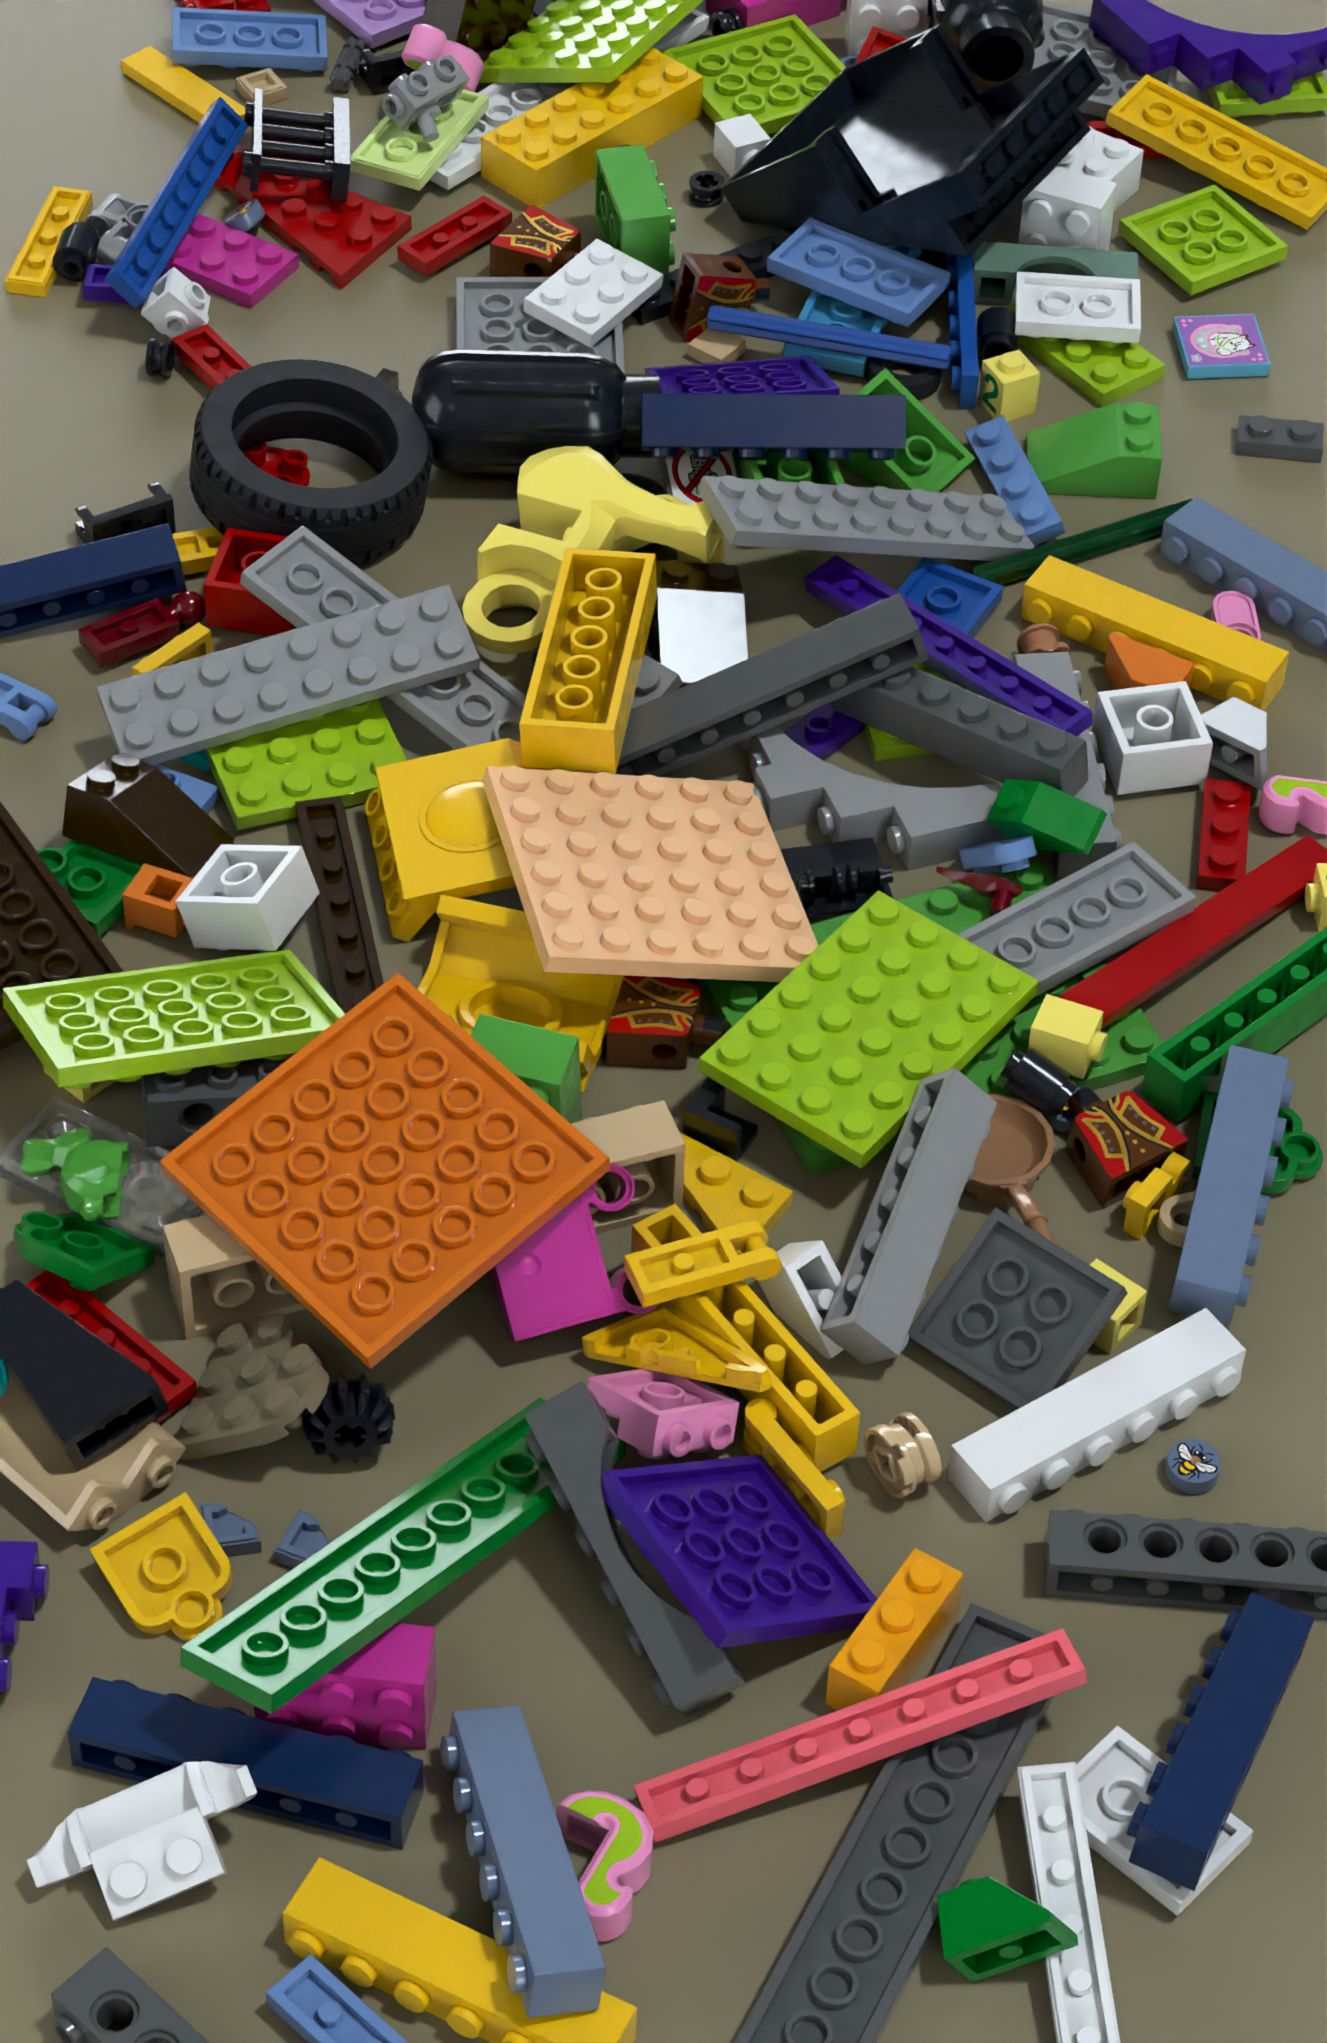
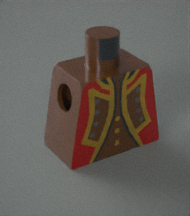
(533, 246)
(712, 281)
(658, 1024)
(1118, 1142)

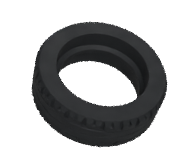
(323, 405)

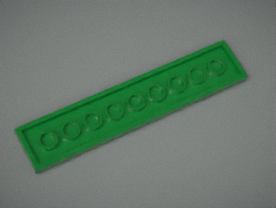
(377, 1571)

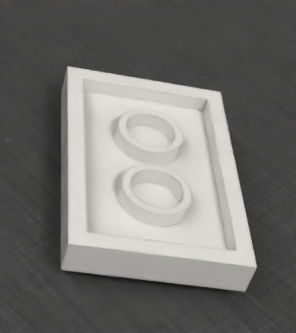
(593, 293)
(1077, 307)
(1111, 1786)

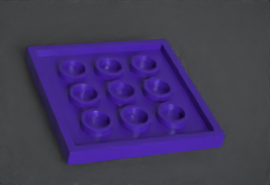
(762, 376)
(737, 1549)

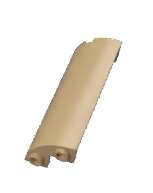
(97, 1490)

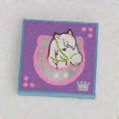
(1221, 346)

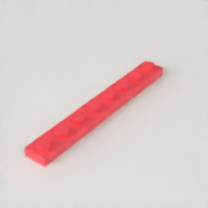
(860, 1734)

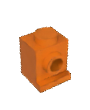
(152, 900)

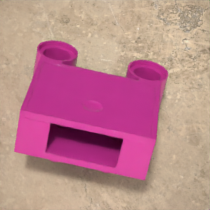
(560, 1270)

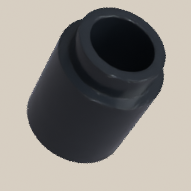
(76, 250)
(996, 332)
(1038, 1081)

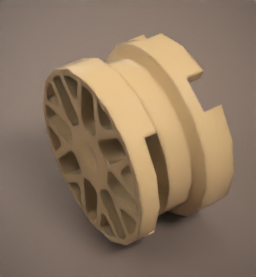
(902, 1455)

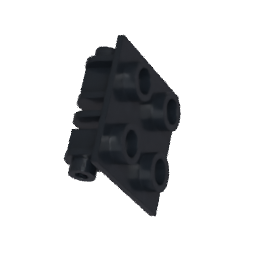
(837, 875)

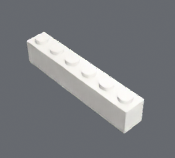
(1095, 1415)

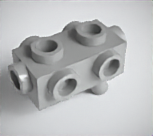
(425, 94)

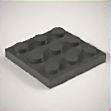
(1016, 1312)

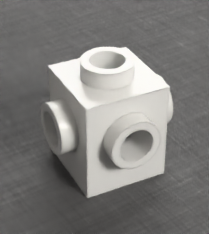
(176, 304)

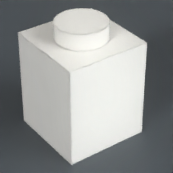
(737, 141)

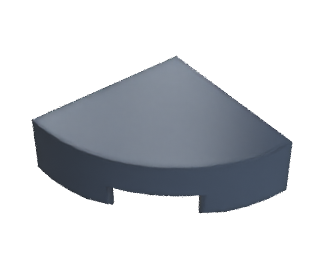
(231, 1531)
(300, 1541)

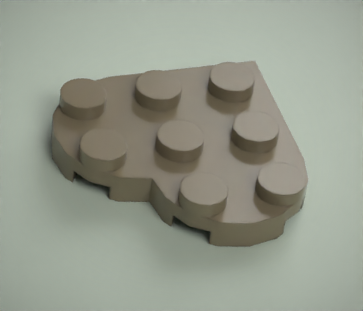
(252, 1389)

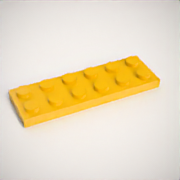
(1222, 150)

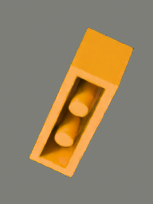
(896, 1632)

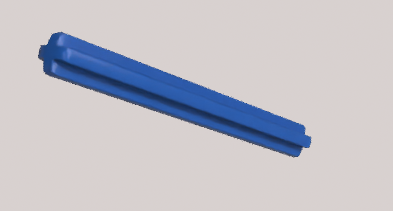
(829, 337)

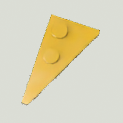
(729, 1191)
(676, 1345)

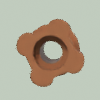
(1041, 639)

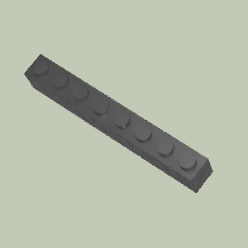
(771, 688)

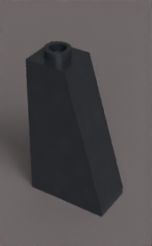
(74, 1378)

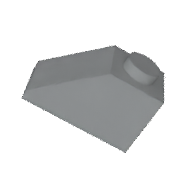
(1239, 740)

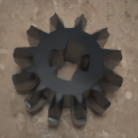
(350, 1420)

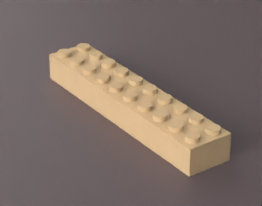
(223, 1285)

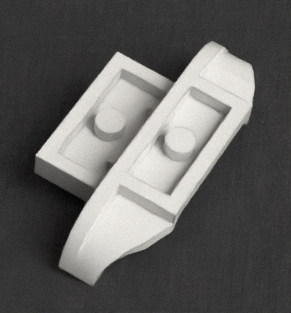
(147, 1837)

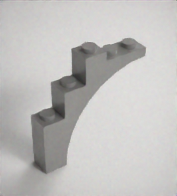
(917, 822)

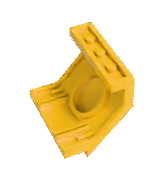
(437, 831)
(492, 967)

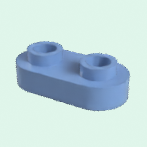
(999, 855)

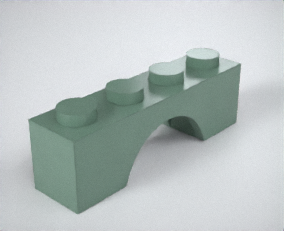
(998, 264)

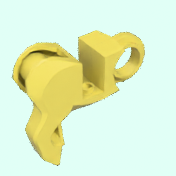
(573, 502)

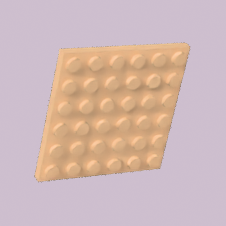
(649, 875)

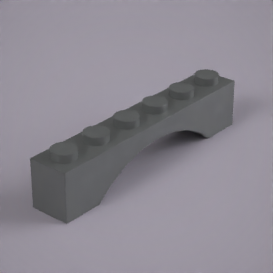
(579, 1447)

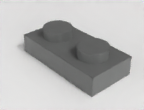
(1280, 438)

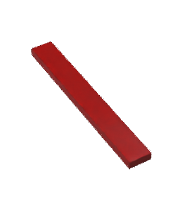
(1200, 934)

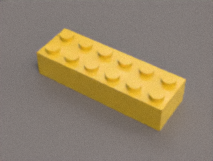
(555, 142)
(589, 661)

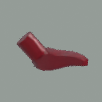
(993, 886)

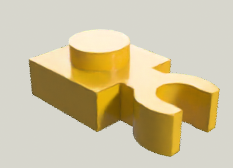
(1146, 1197)

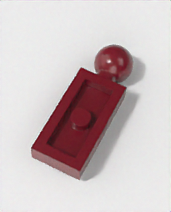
(140, 627)

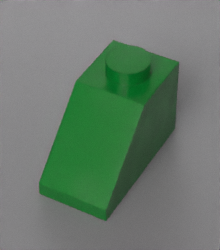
(1049, 815)
(996, 1929)

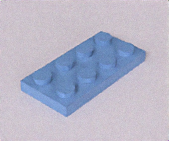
(249, 39)
(858, 272)

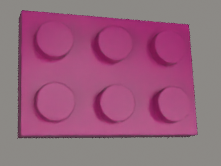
(231, 261)

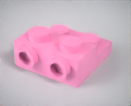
(666, 1412)

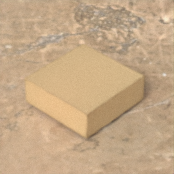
(273, 88)
(716, 347)

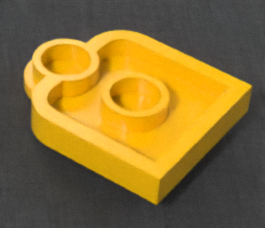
(167, 1570)

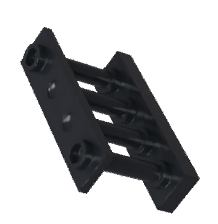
(325, 130)

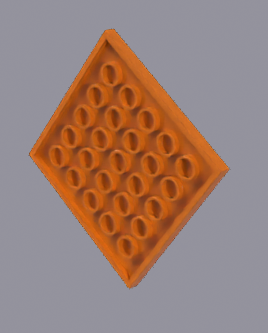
(385, 1168)

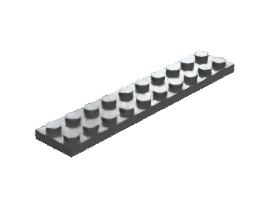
(899, 1854)

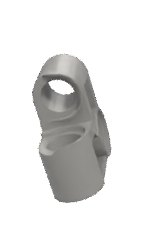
(115, 222)

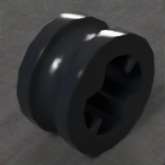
(725, 22)
(706, 189)
(160, 357)

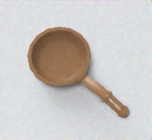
(1012, 1159)

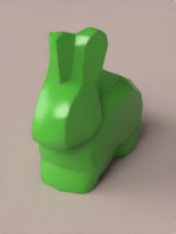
(89, 1170)

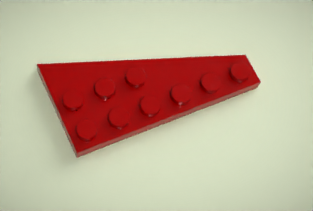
(334, 234)

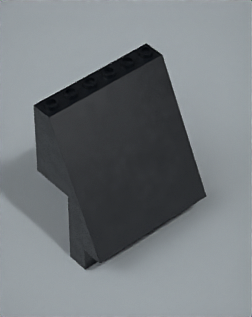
(916, 148)

